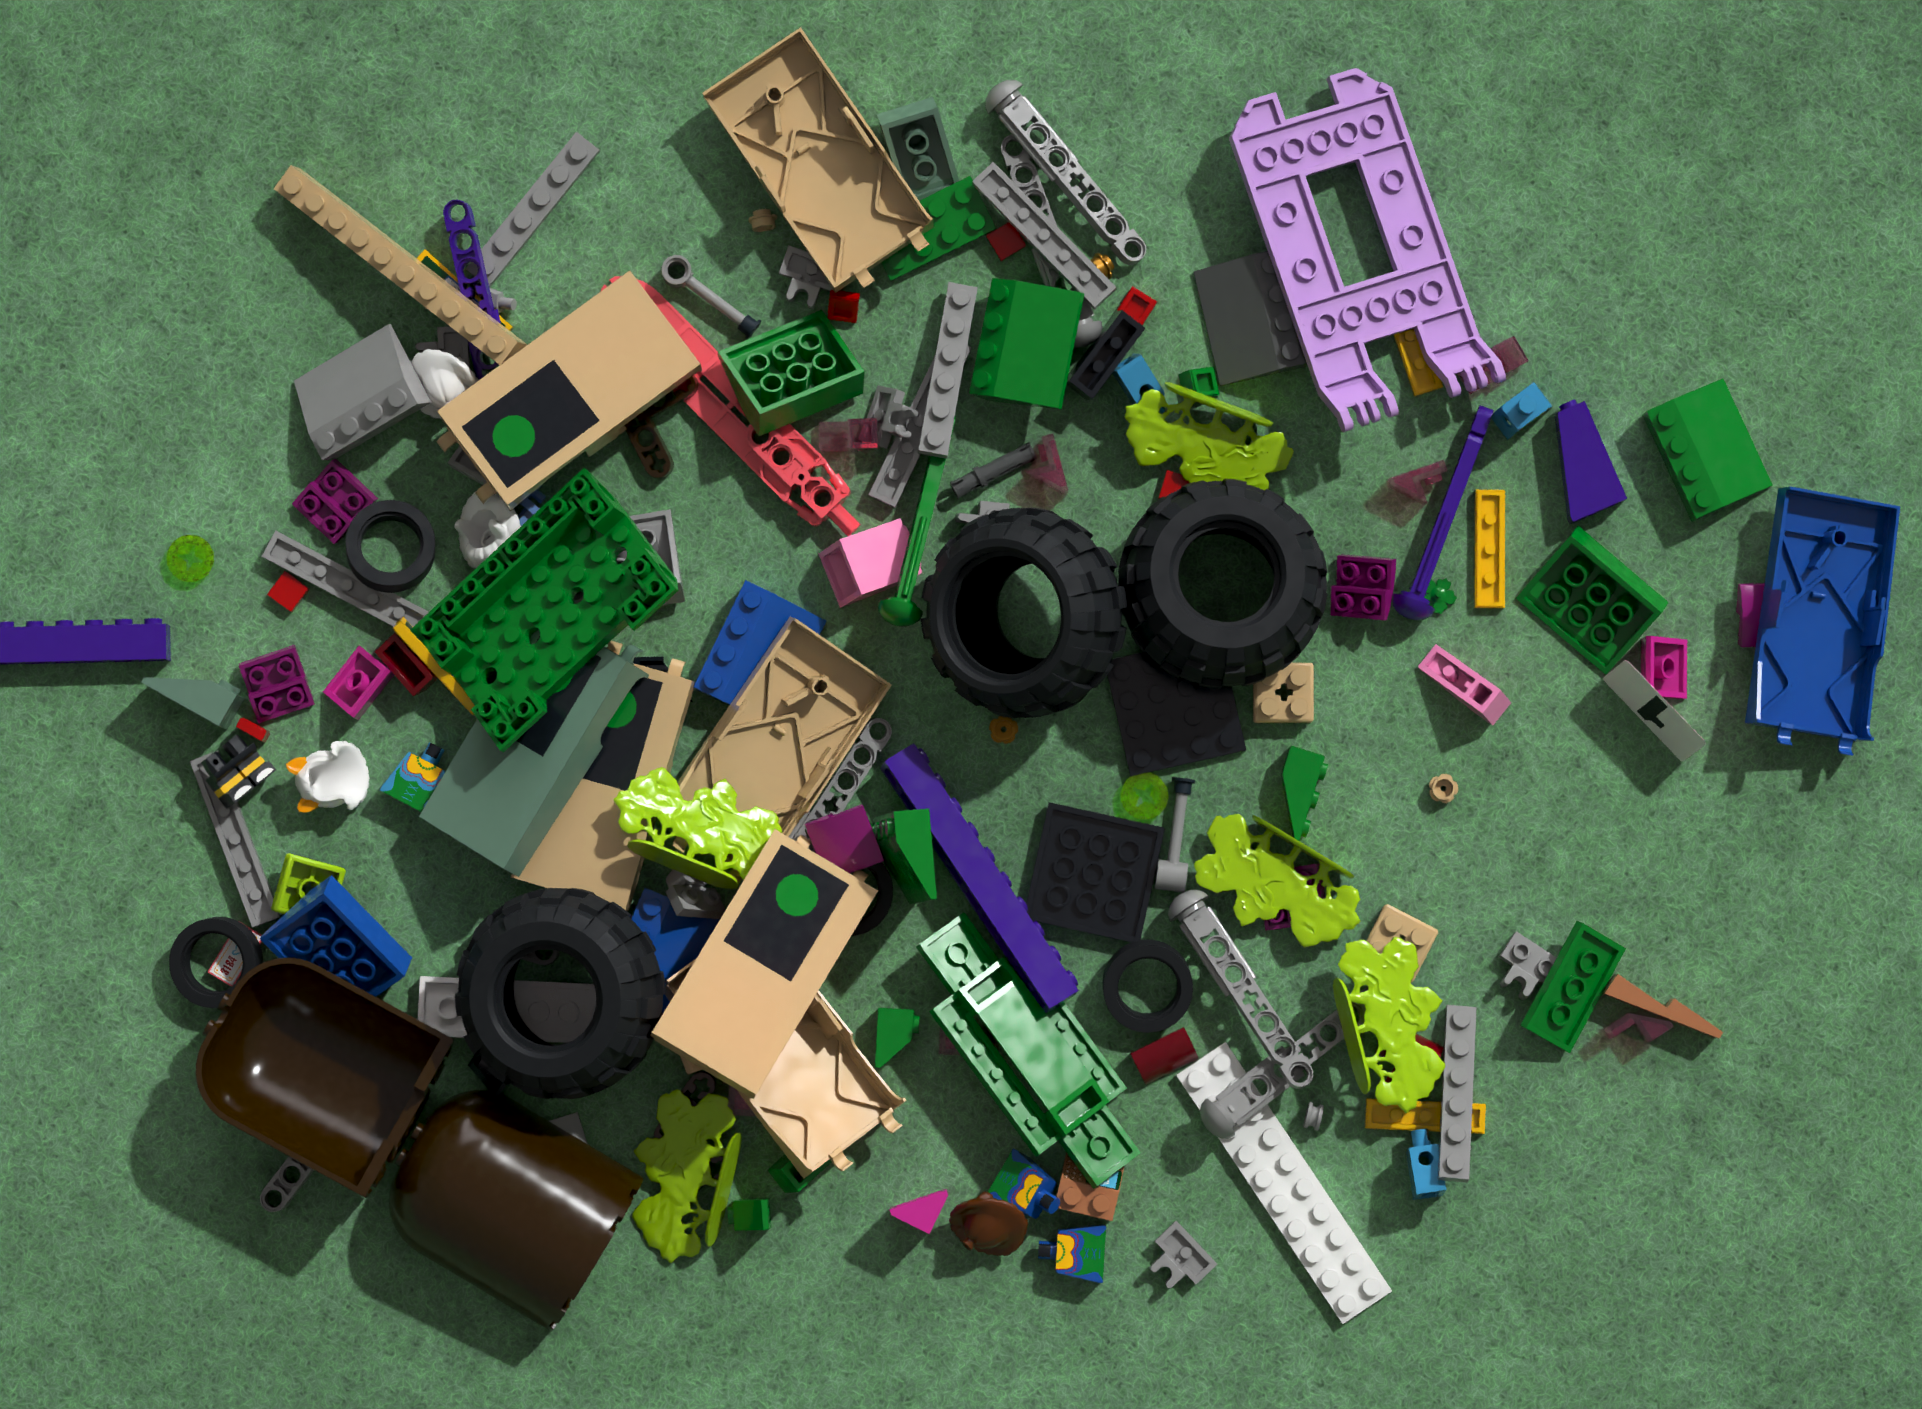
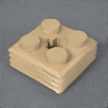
(1297, 707)
(1394, 923)

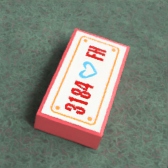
(229, 961)

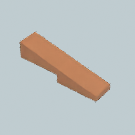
(1626, 992)

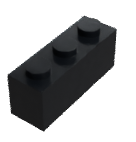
(1104, 355)

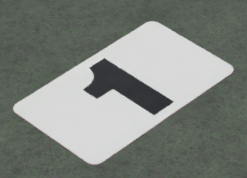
(1654, 710)

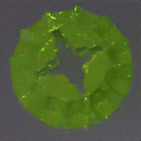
(184, 545)
(1158, 794)

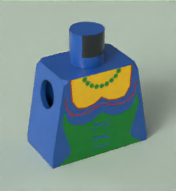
(1025, 1186)
(1077, 1252)

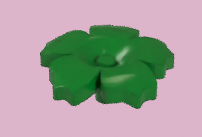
(1439, 596)

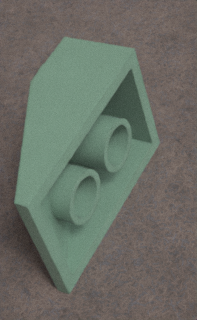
(919, 147)
(206, 698)

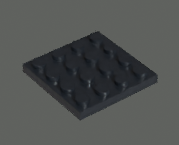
(1170, 718)
(1094, 872)

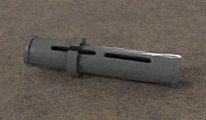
(997, 468)

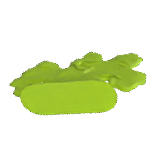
(1207, 450)
(707, 824)
(1270, 883)
(1394, 1015)
(681, 1167)

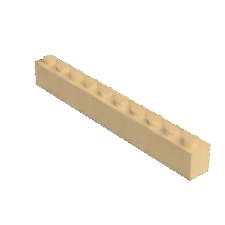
(398, 265)

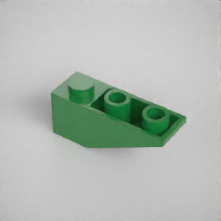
(1299, 781)

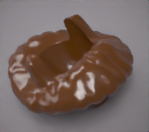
(989, 1225)

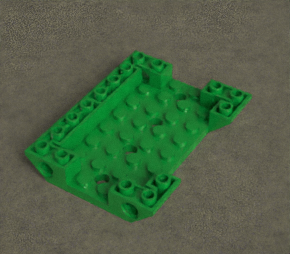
(532, 588)

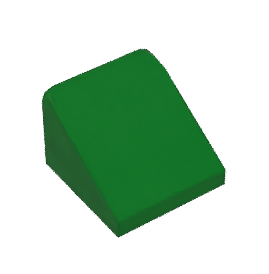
(1200, 380)

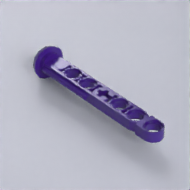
(460, 259)
(1412, 603)

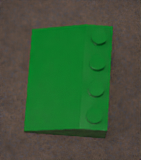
(1026, 344)
(792, 372)
(1707, 449)
(1592, 600)
(908, 851)

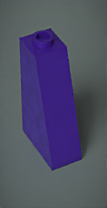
(1586, 468)

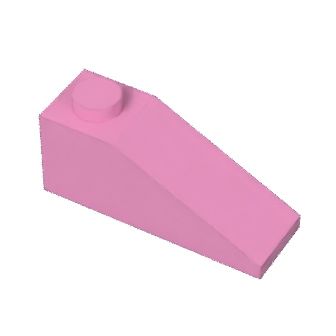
(1465, 684)

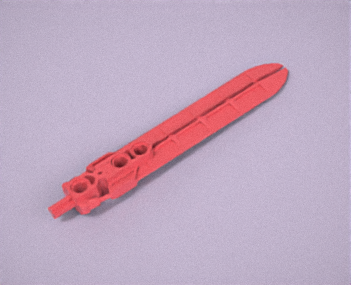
(740, 438)

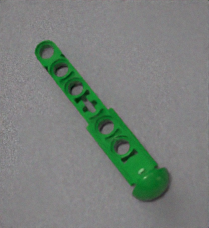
(900, 609)

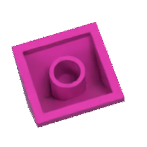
(1665, 665)
(358, 683)
(921, 1211)

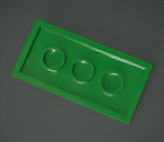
(957, 219)
(1573, 986)

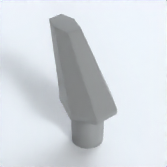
(499, 301)

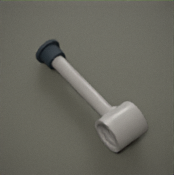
(745, 323)
(1171, 873)

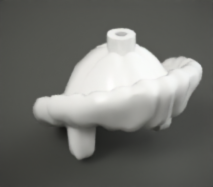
(442, 378)
(484, 527)

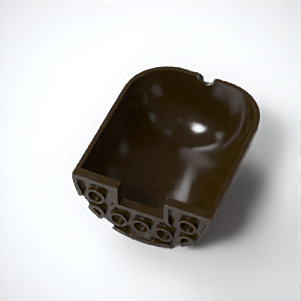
(319, 1069)
(509, 1202)

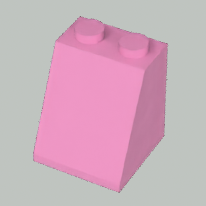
(866, 562)

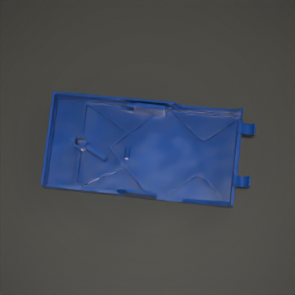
(1823, 616)

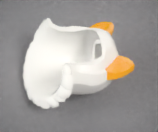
(331, 777)

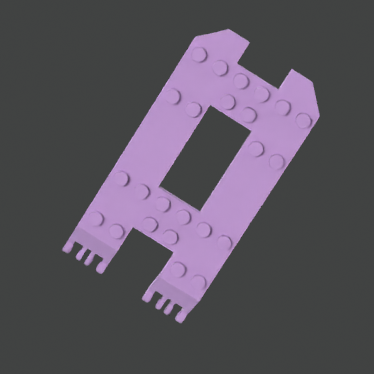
(1337, 319)

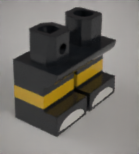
(238, 776)

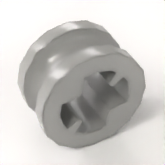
(1313, 1116)

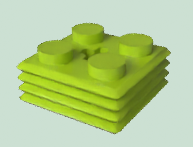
(298, 872)

